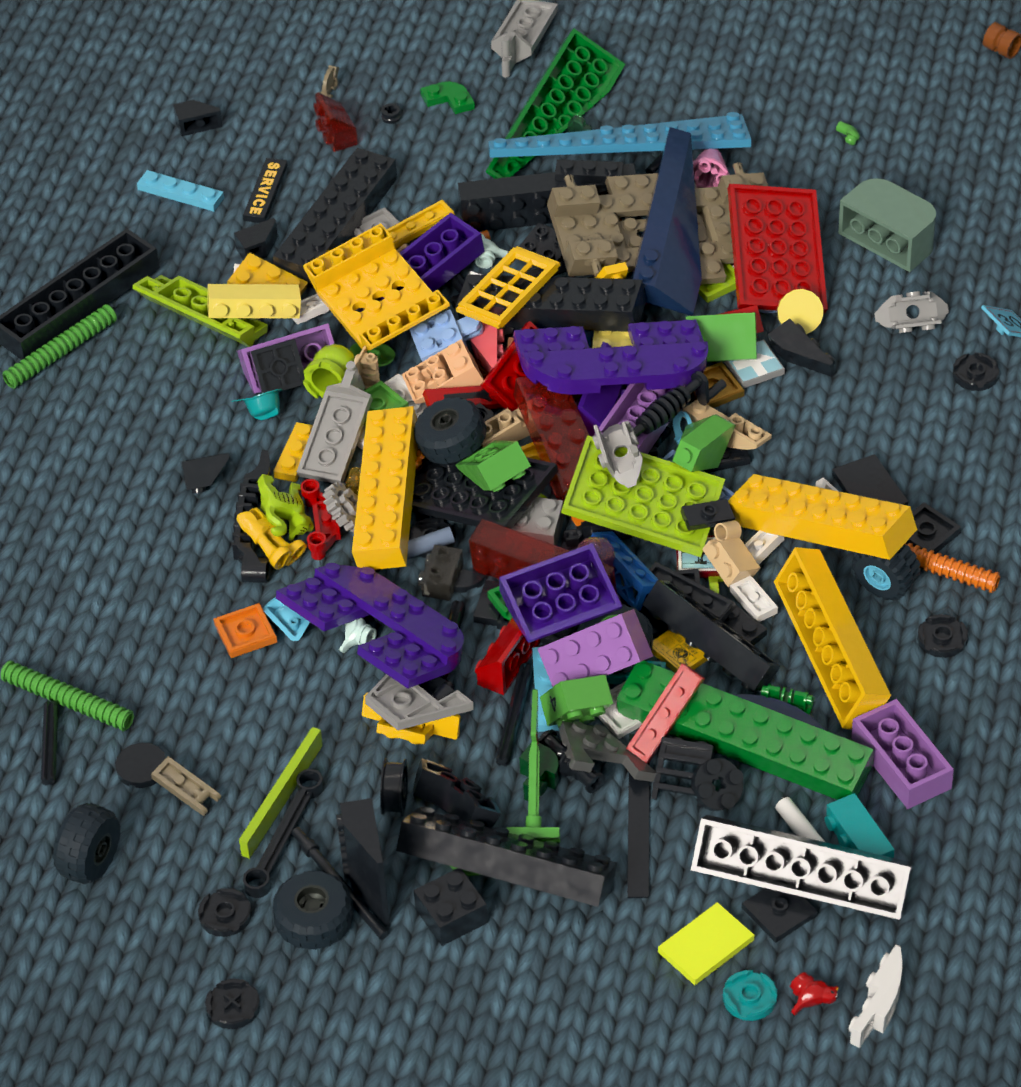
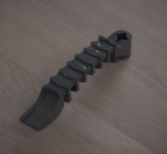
(253, 568)

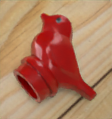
(811, 992)

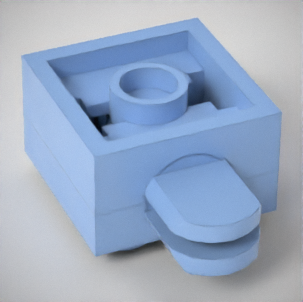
(441, 331)

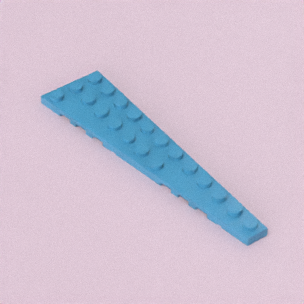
(706, 133)

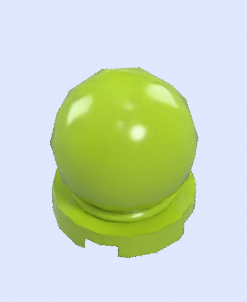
(326, 368)

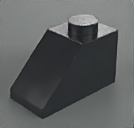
(196, 117)

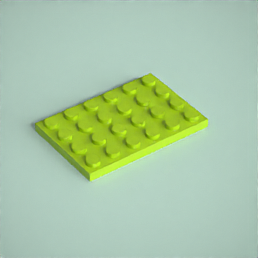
(644, 510)

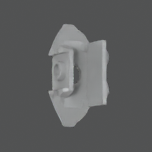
(893, 311)
(625, 468)

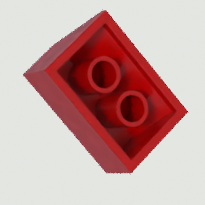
(504, 658)

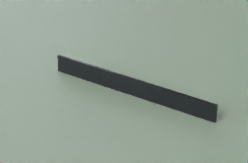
(638, 837)

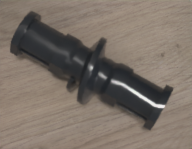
(591, 780)

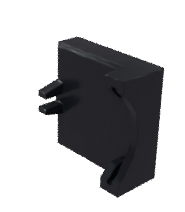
(278, 366)

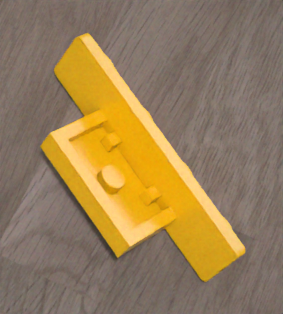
(418, 734)

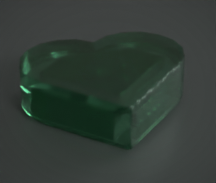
(578, 123)

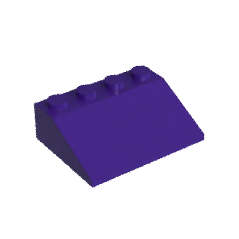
(559, 593)

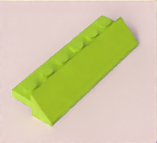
(191, 302)

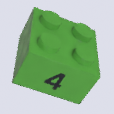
(576, 700)

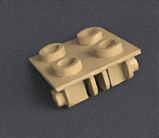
(368, 367)

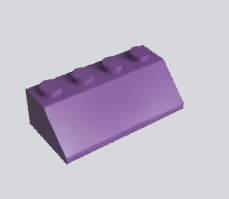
(307, 342)

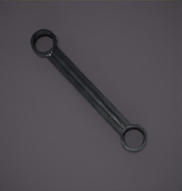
(283, 833)

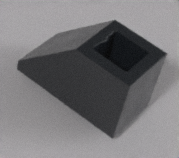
(256, 239)

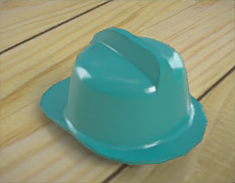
(263, 405)

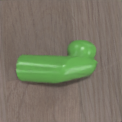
(850, 131)

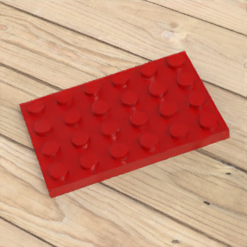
(775, 244)

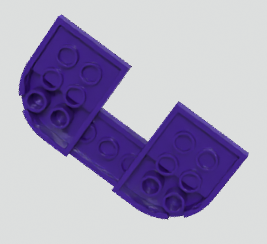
(660, 357)
(424, 640)

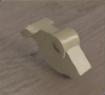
(330, 81)

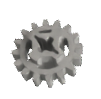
(341, 505)

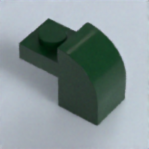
(548, 769)

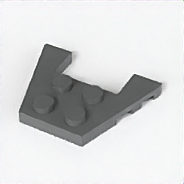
(597, 743)

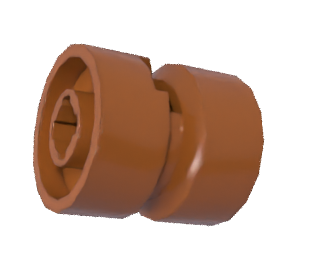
(1002, 40)

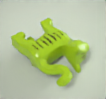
(283, 506)

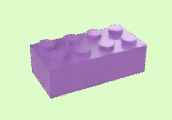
(597, 649)
(903, 754)

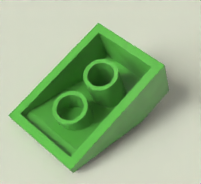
(495, 465)

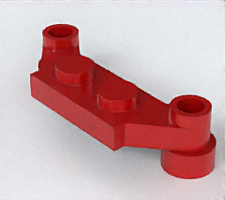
(326, 528)

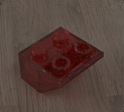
(334, 123)

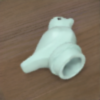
(491, 252)
(357, 633)

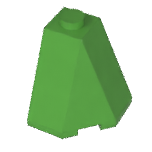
(703, 443)

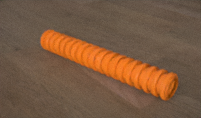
(956, 569)

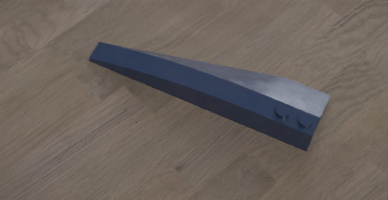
(670, 240)

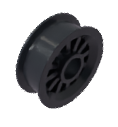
(394, 787)

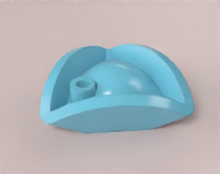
(286, 619)

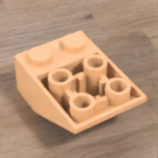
(446, 369)

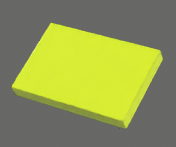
(706, 943)

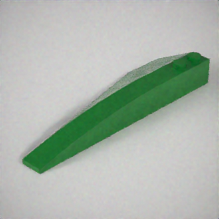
(570, 86)

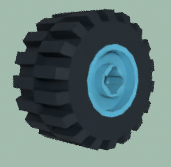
(887, 577)

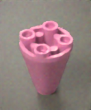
(709, 168)

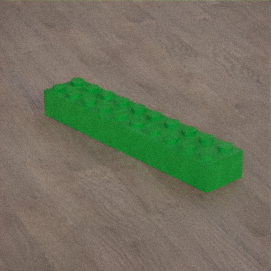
(754, 734)

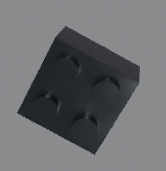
(450, 906)

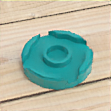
(749, 995)

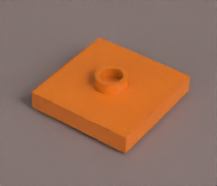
(245, 630)

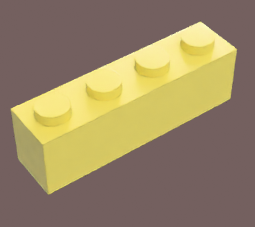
(253, 301)

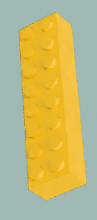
(385, 489)
(823, 516)
(830, 636)

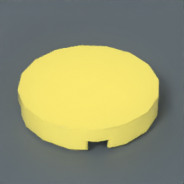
(802, 308)

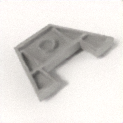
(413, 706)

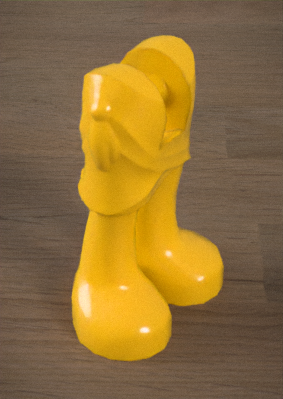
(275, 548)

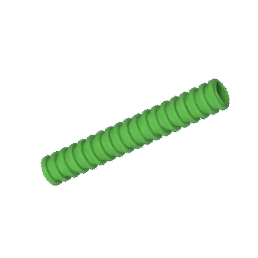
(59, 346)
(67, 695)

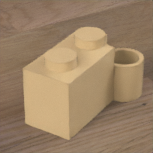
(730, 554)

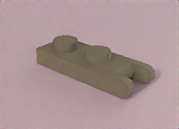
(184, 785)

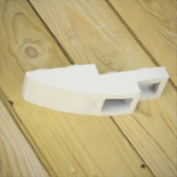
(881, 1000)

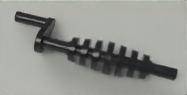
(669, 404)

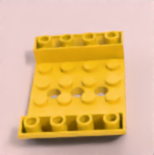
(364, 271)

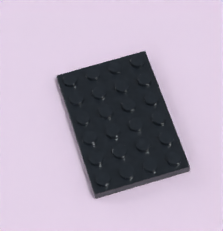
(452, 496)

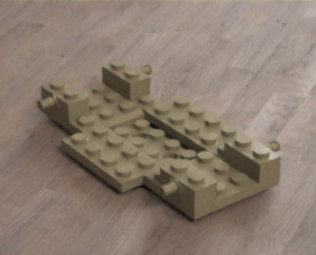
(595, 238)

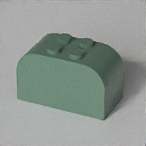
(889, 222)

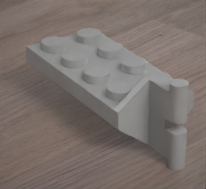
(522, 31)
(336, 429)

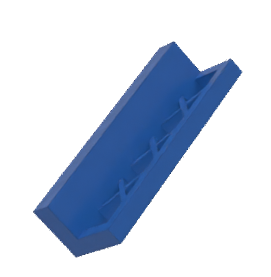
(632, 569)

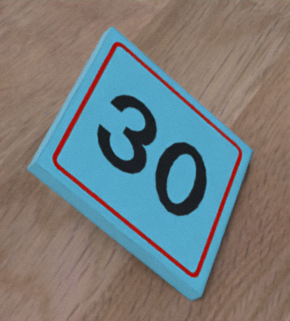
(1005, 319)

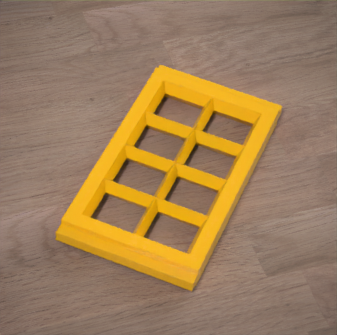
(483, 315)

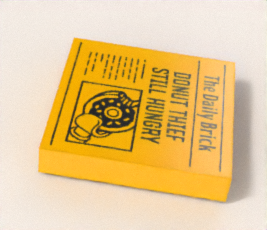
(675, 651)

